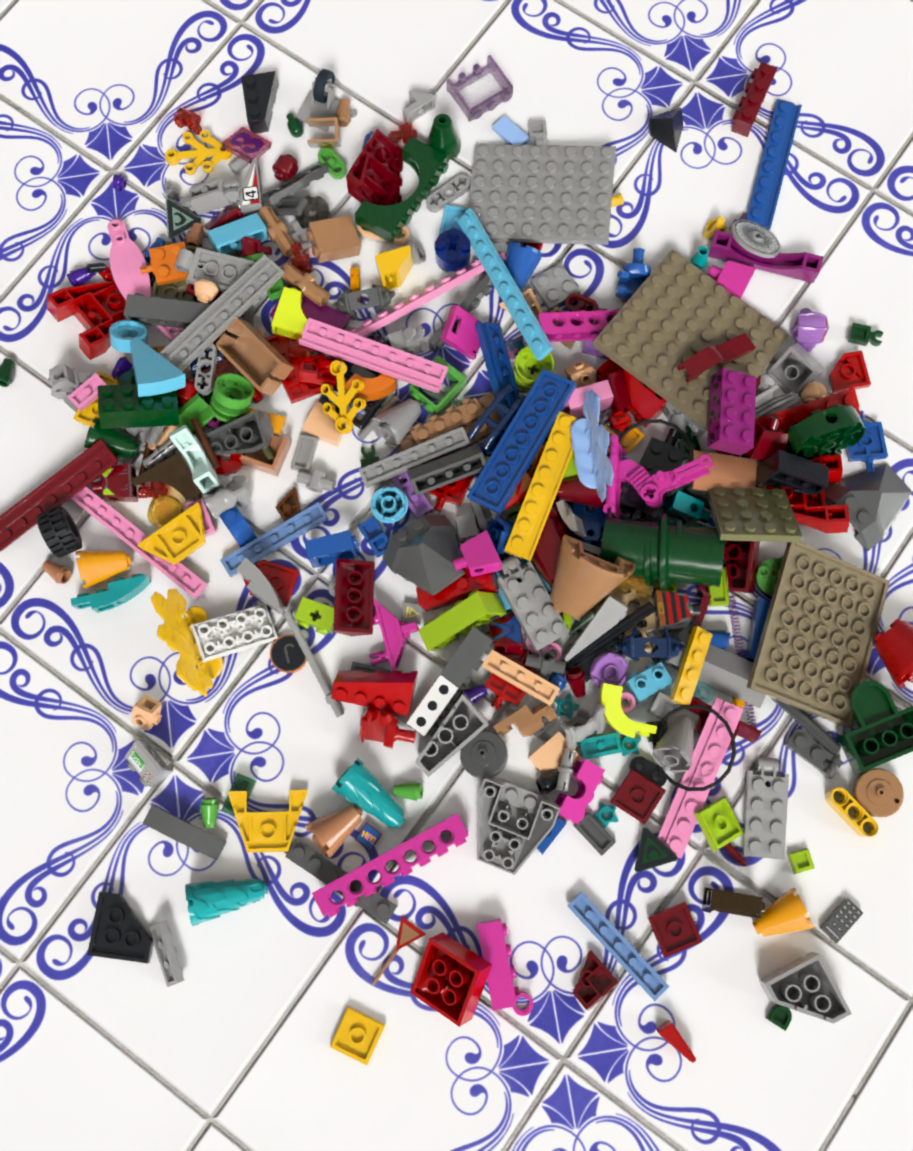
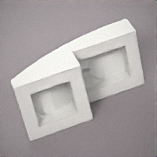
(570, 519)

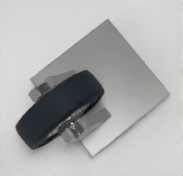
(320, 100)

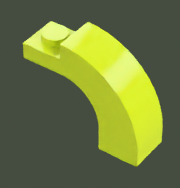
(610, 697)

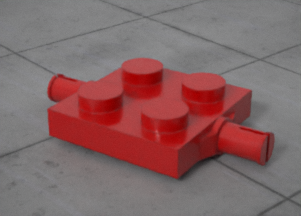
(452, 493)
(505, 690)

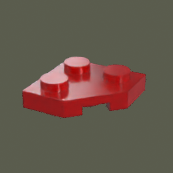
(849, 373)

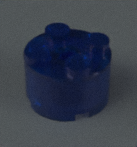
(452, 250)

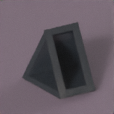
(667, 128)

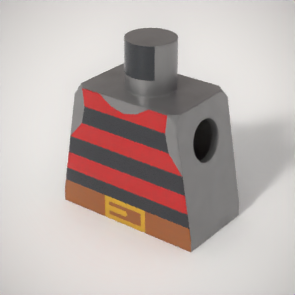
(673, 610)

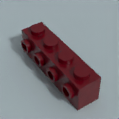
(754, 99)

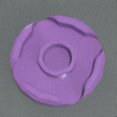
(608, 669)

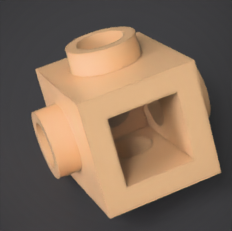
(581, 374)
(146, 713)

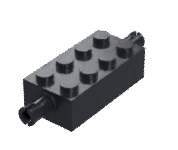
(657, 457)

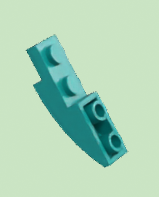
(117, 594)

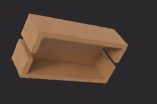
(254, 356)

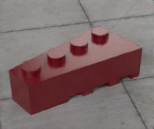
(741, 565)

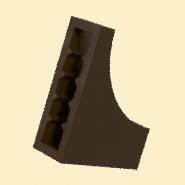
(174, 473)

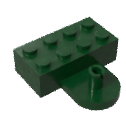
(123, 408)
(882, 729)

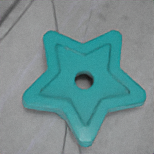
(571, 706)
(632, 748)
(610, 810)

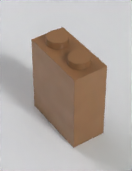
(333, 239)

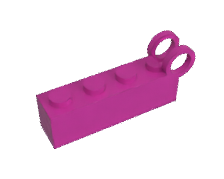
(501, 975)

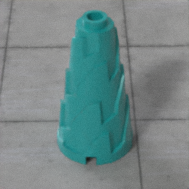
(364, 790)
(213, 899)

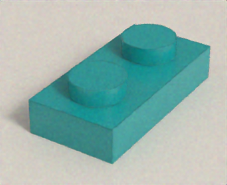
(600, 746)

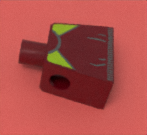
(117, 484)

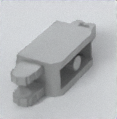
(210, 195)

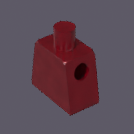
(768, 439)

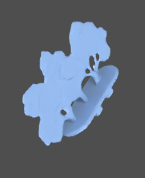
(591, 446)

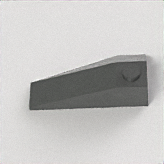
(242, 435)

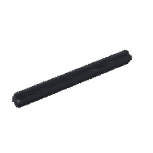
(621, 627)

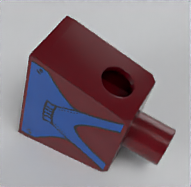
(507, 635)

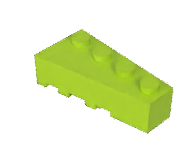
(460, 619)

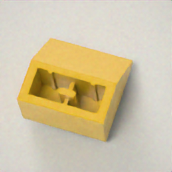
(394, 266)

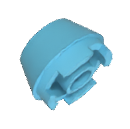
(389, 504)

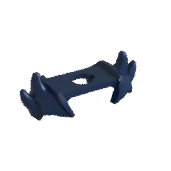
(634, 646)

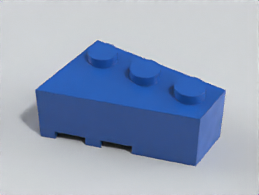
(757, 623)

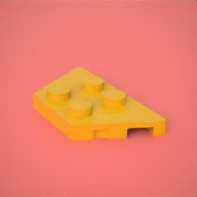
(177, 537)

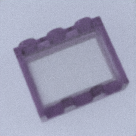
(481, 89)

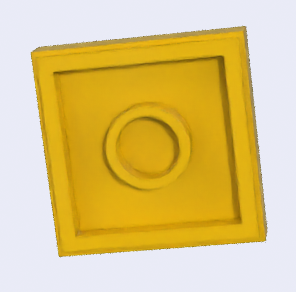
(357, 1035)

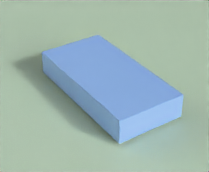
(510, 132)

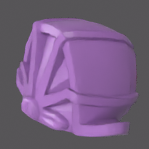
(809, 328)

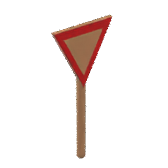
(407, 934)

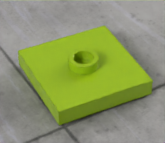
(718, 823)

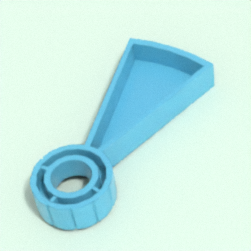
(151, 370)

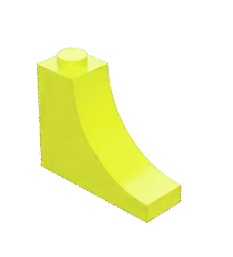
(289, 317)

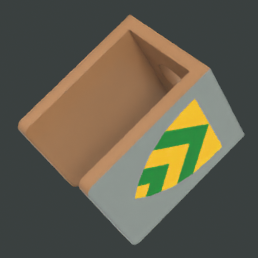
(319, 122)

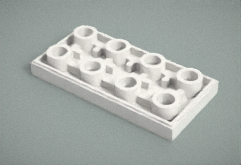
(234, 632)

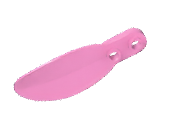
(126, 262)

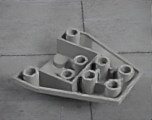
(511, 823)

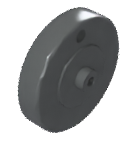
(484, 755)

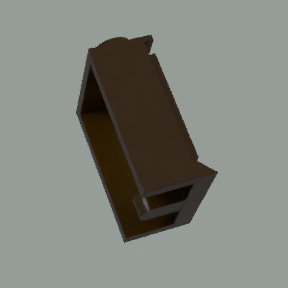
(732, 903)

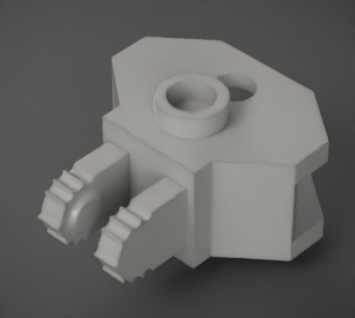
(406, 339)
(67, 380)

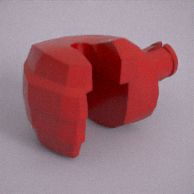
(383, 727)

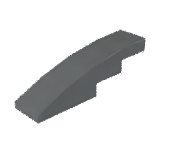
(184, 832)

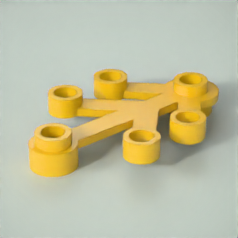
(201, 153)
(342, 399)

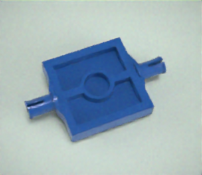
(870, 447)

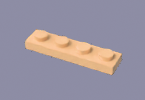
(521, 677)

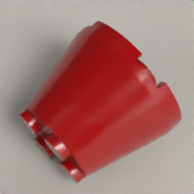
(896, 651)

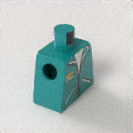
(685, 507)

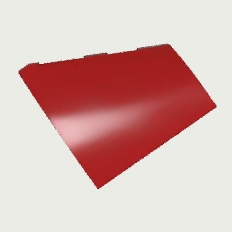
(317, 370)

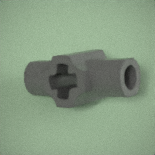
(545, 663)

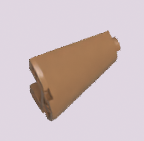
(584, 578)

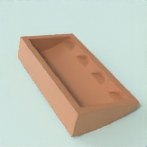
(727, 472)

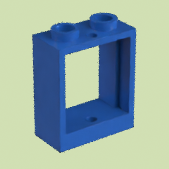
(327, 549)

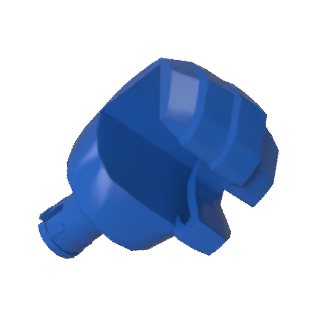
(632, 276)

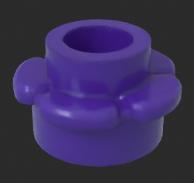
(119, 182)

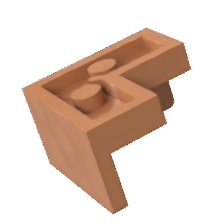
(258, 460)

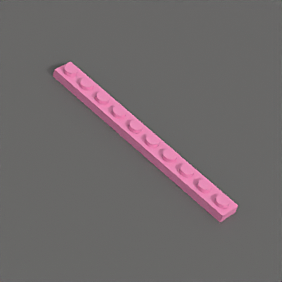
(417, 300)
(132, 536)

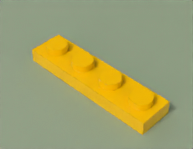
(691, 666)

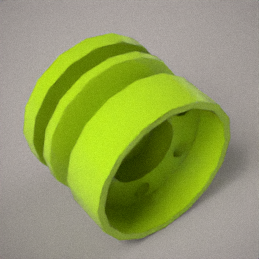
(525, 364)

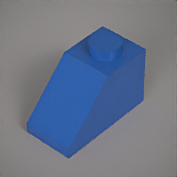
(238, 526)

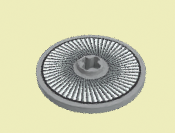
(755, 238)

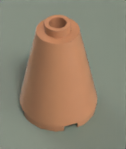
(334, 828)

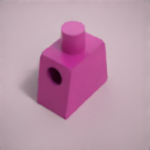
(733, 277)
(478, 556)

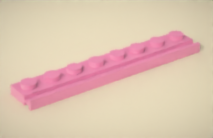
(373, 355)
(705, 764)

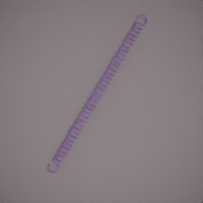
(740, 654)

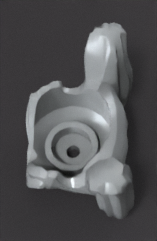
(584, 725)

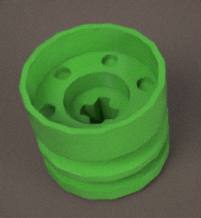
(231, 397)

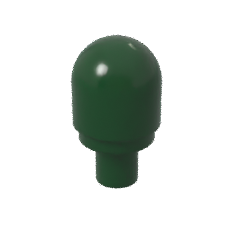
(294, 126)

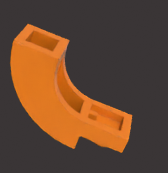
(374, 388)

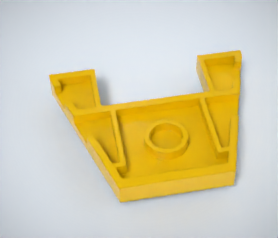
(267, 829)

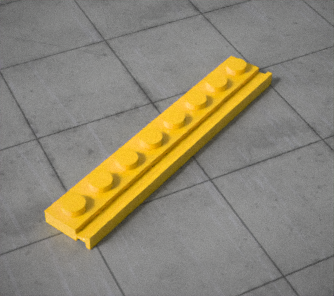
(542, 490)

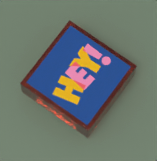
(368, 836)

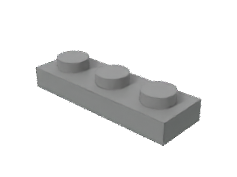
(166, 953)

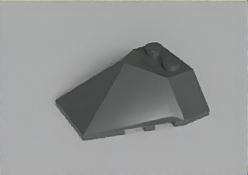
(872, 502)
(425, 553)

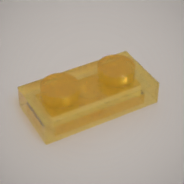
(642, 590)

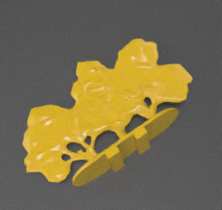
(179, 637)

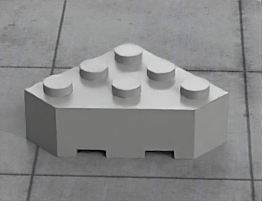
(807, 989)

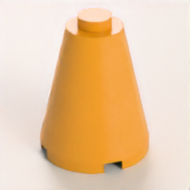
(101, 565)
(783, 916)

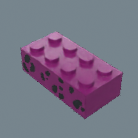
(732, 412)

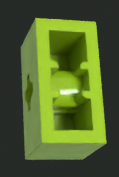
(310, 608)

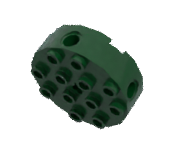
(825, 432)

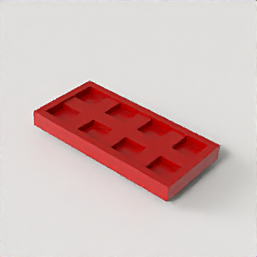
(294, 389)

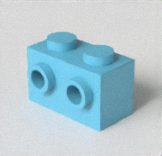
(649, 681)

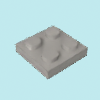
(554, 286)

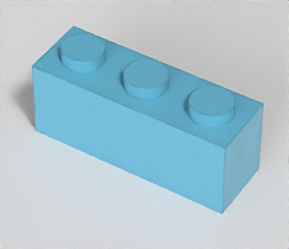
(228, 237)

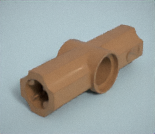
(276, 230)
(306, 284)

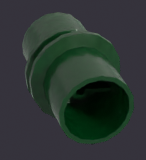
(665, 550)

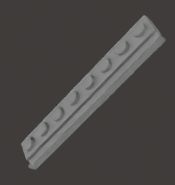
(222, 312)

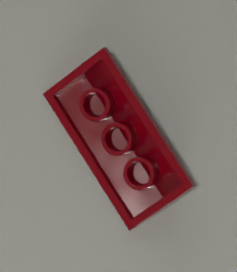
(354, 597)

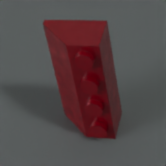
(550, 543)

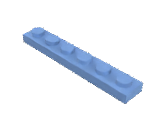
(276, 538)
(618, 946)

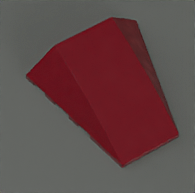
(377, 172)

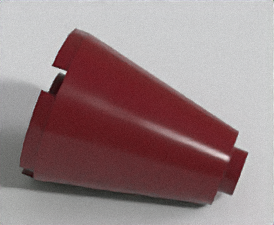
(574, 491)

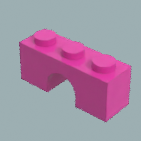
(588, 777)

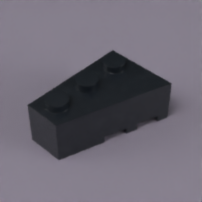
(259, 98)
(793, 472)

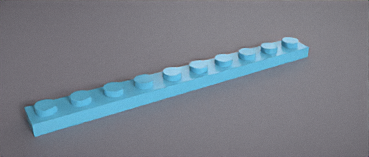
(505, 285)

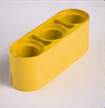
(860, 817)

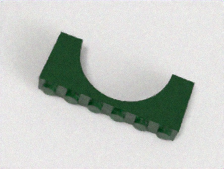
(389, 220)

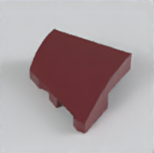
(594, 982)

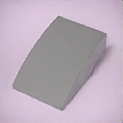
(260, 586)

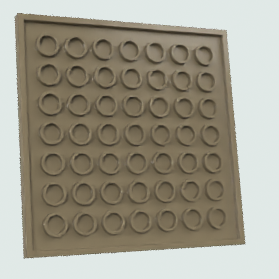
(675, 318)

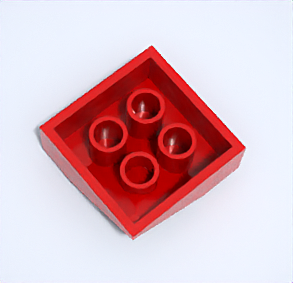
(451, 979)

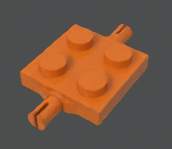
(163, 263)

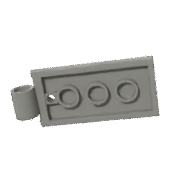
(217, 267)
(530, 603)
(765, 810)

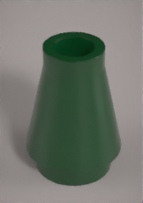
(6, 372)

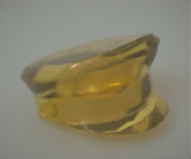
(163, 510)

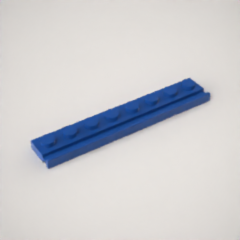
(773, 163)
(497, 362)

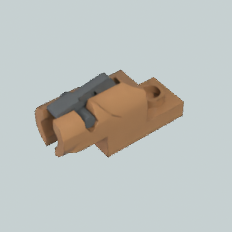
(528, 722)

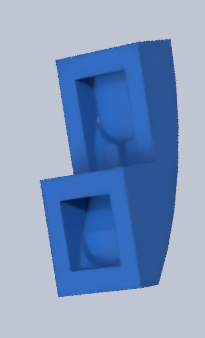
(374, 536)

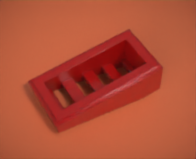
(671, 1035)

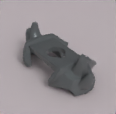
(378, 296)

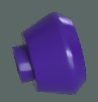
(122, 366)

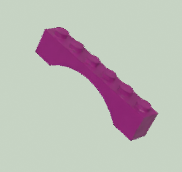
(794, 265)

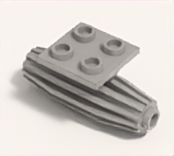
(767, 404)

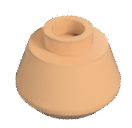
(205, 290)

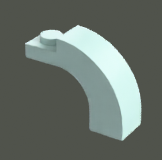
(196, 457)

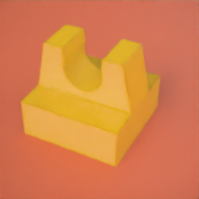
(714, 224)

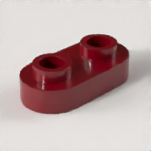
(584, 303)

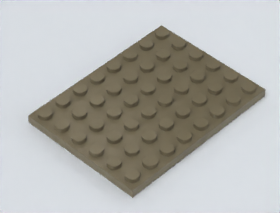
(818, 633)

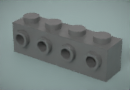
(447, 469)

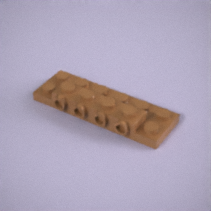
(452, 419)

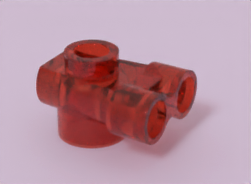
(189, 119)
(403, 134)
(156, 489)

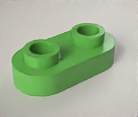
(333, 164)

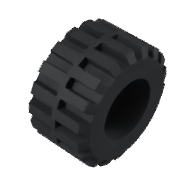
(59, 531)

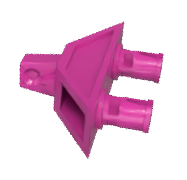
(394, 634)

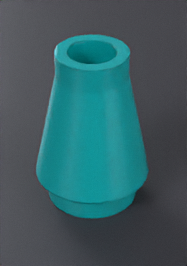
(700, 258)

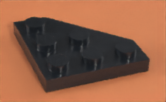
(118, 931)

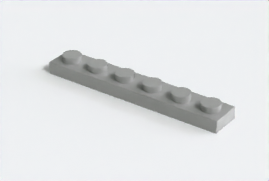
(414, 457)

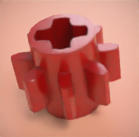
(619, 420)

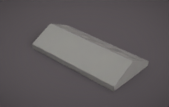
(729, 675)

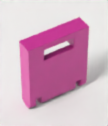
(465, 338)

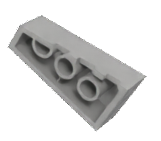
(453, 734)

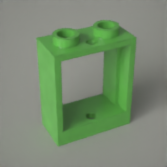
(454, 376)

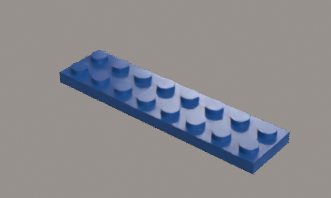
(521, 441)

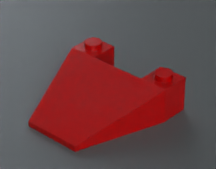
(95, 307)
(812, 509)

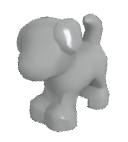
(225, 498)

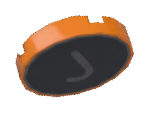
(287, 654)

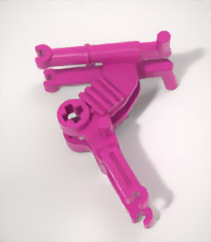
(648, 484)

